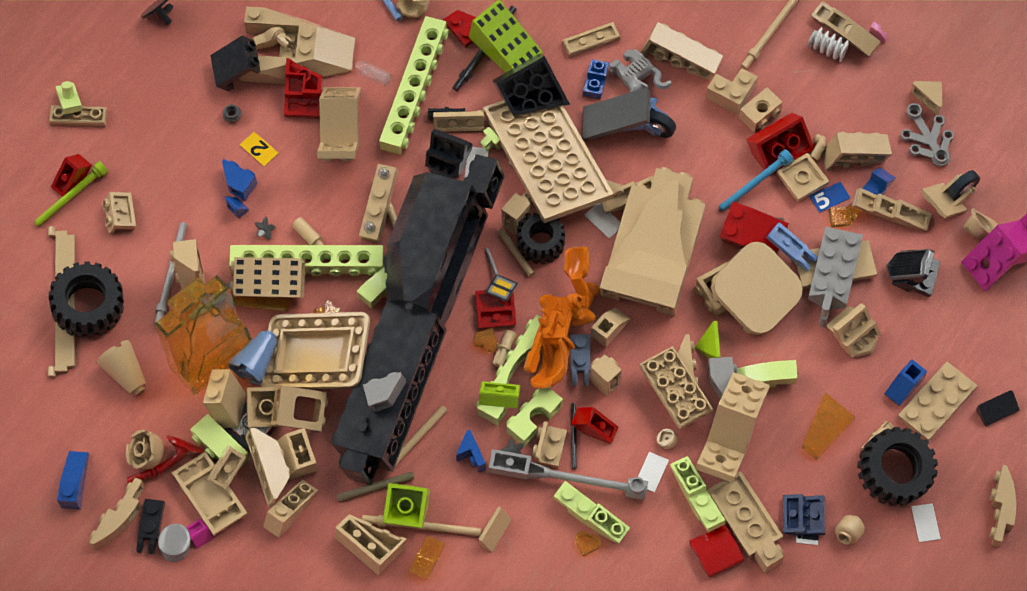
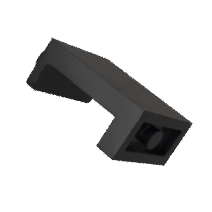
(234, 62)

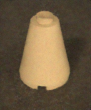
(123, 367)

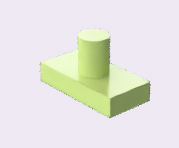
(68, 97)

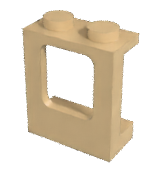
(284, 408)

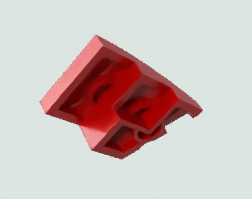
(302, 91)

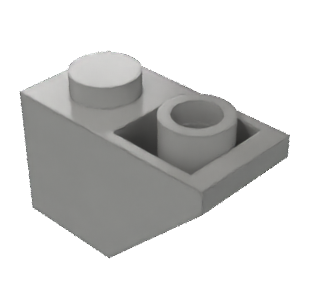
(384, 391)

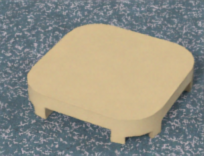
(757, 288)

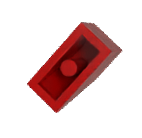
(70, 173)
(594, 424)

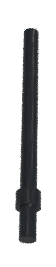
(466, 74)

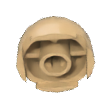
(144, 450)

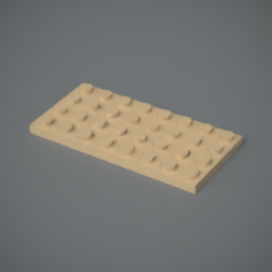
(549, 159)

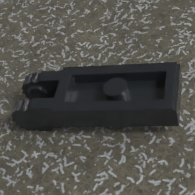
(150, 524)

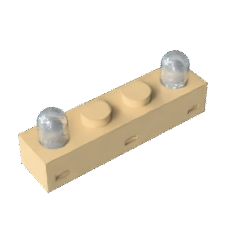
(378, 203)

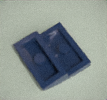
(804, 515)

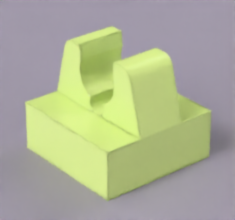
(490, 140)

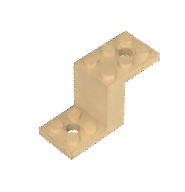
(339, 123)
(732, 427)

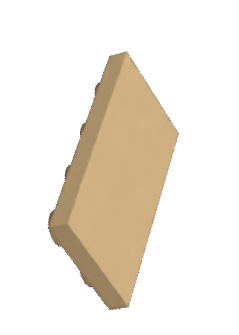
(864, 267)
(676, 387)

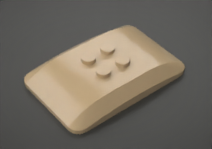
(318, 350)

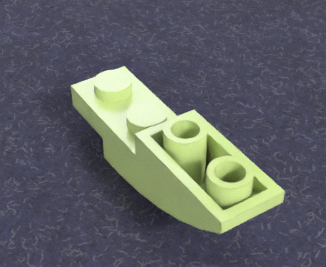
(696, 494)
(591, 514)

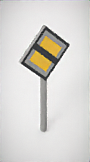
(500, 286)

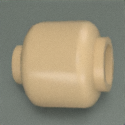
(849, 530)

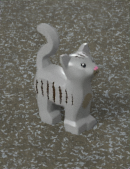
(637, 71)

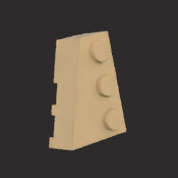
(856, 148)
(371, 545)

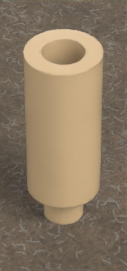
(307, 232)

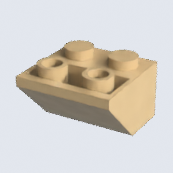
(298, 453)

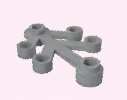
(927, 137)

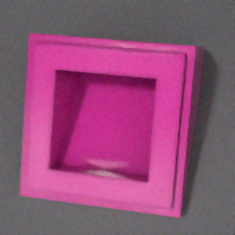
(199, 533)

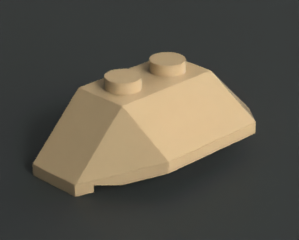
(269, 464)

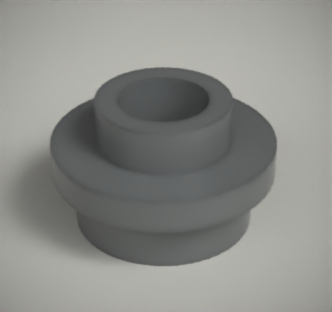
(231, 109)

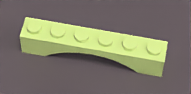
(514, 358)

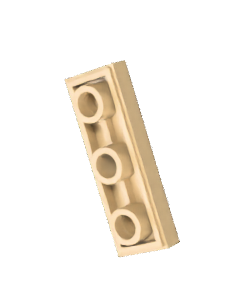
(88, 116)

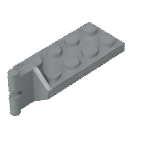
(834, 270)

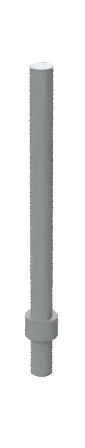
(162, 307)

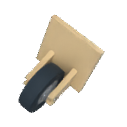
(949, 198)

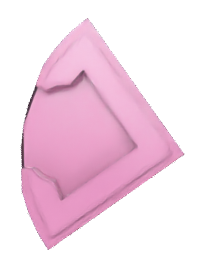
(878, 33)

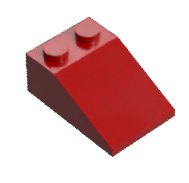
(748, 226)

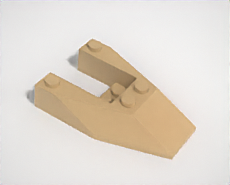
(315, 46)

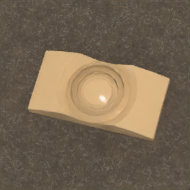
(214, 505)

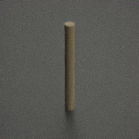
(375, 486)

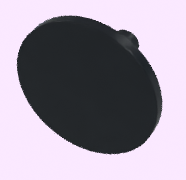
(162, 13)

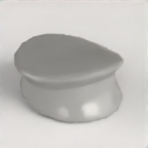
(174, 542)

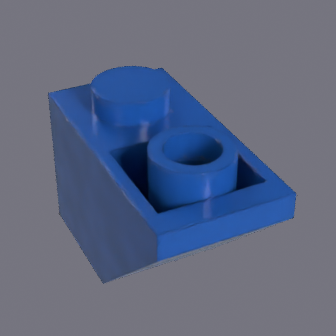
(239, 181)
(906, 382)

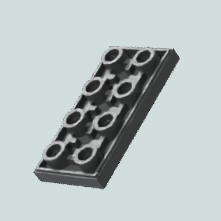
(616, 114)

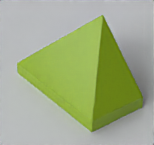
(709, 343)

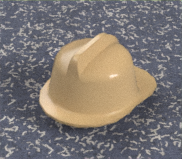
(979, 225)

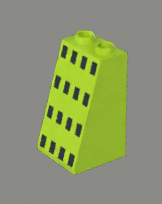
(502, 37)

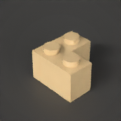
(732, 94)

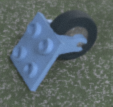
(659, 124)

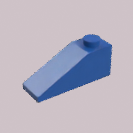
(73, 480)

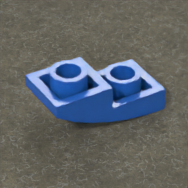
(595, 79)

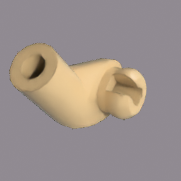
(820, 142)

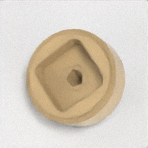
(667, 438)

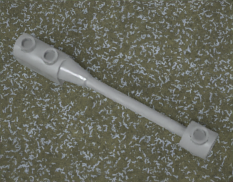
(522, 467)

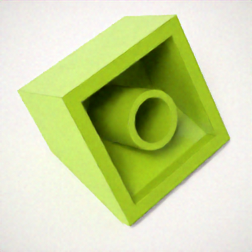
(406, 505)

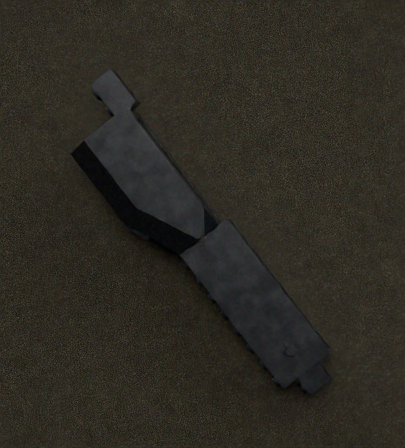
(424, 276)

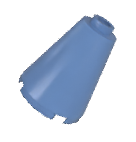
(254, 358)

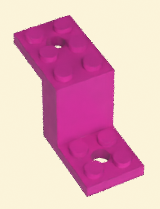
(1002, 248)

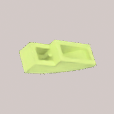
(374, 289)
(772, 372)

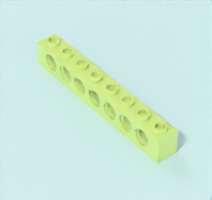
(430, 29)
(317, 254)

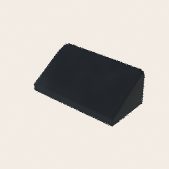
(997, 408)

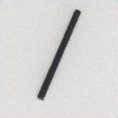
(574, 444)

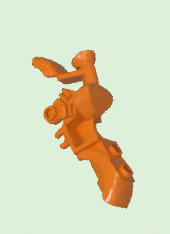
(557, 317)

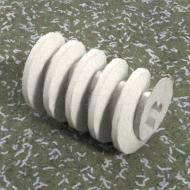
(828, 44)

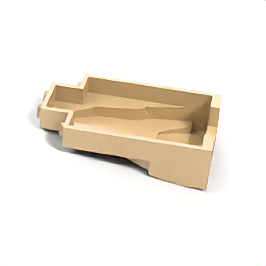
(654, 242)

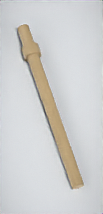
(754, 52)
(427, 526)

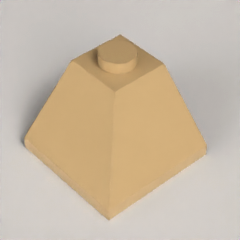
(260, 406)

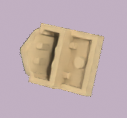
(855, 331)

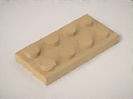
(937, 401)
(744, 514)

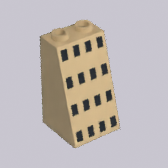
(268, 277)

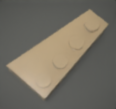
(681, 51)

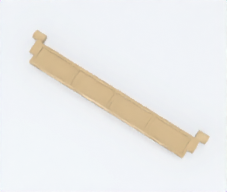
(63, 342)

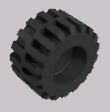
(538, 251)

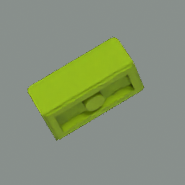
(499, 394)

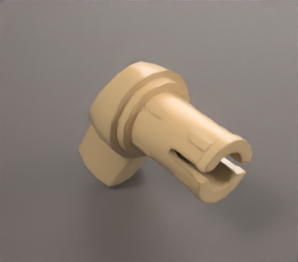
(273, 37)

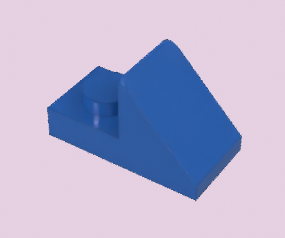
(879, 181)
(470, 449)

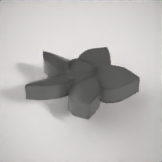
(264, 228)
(513, 448)

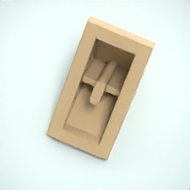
(929, 94)

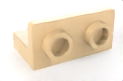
(119, 211)
(550, 445)

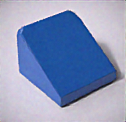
(236, 206)

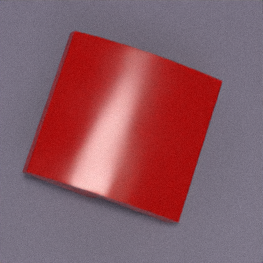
(493, 311)
(716, 551)

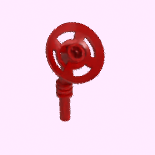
(182, 448)

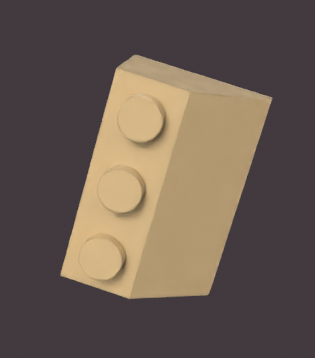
(186, 262)

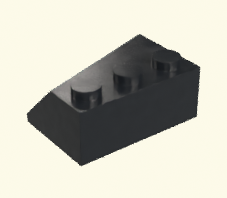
(530, 87)

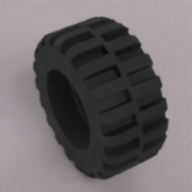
(86, 277)
(919, 455)

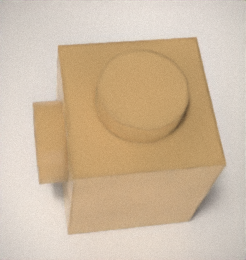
(769, 556)

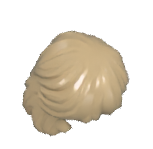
(413, 8)

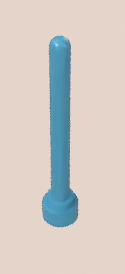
(784, 158)

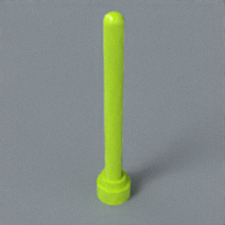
(98, 171)

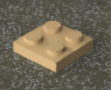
(802, 177)

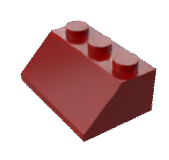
(787, 134)

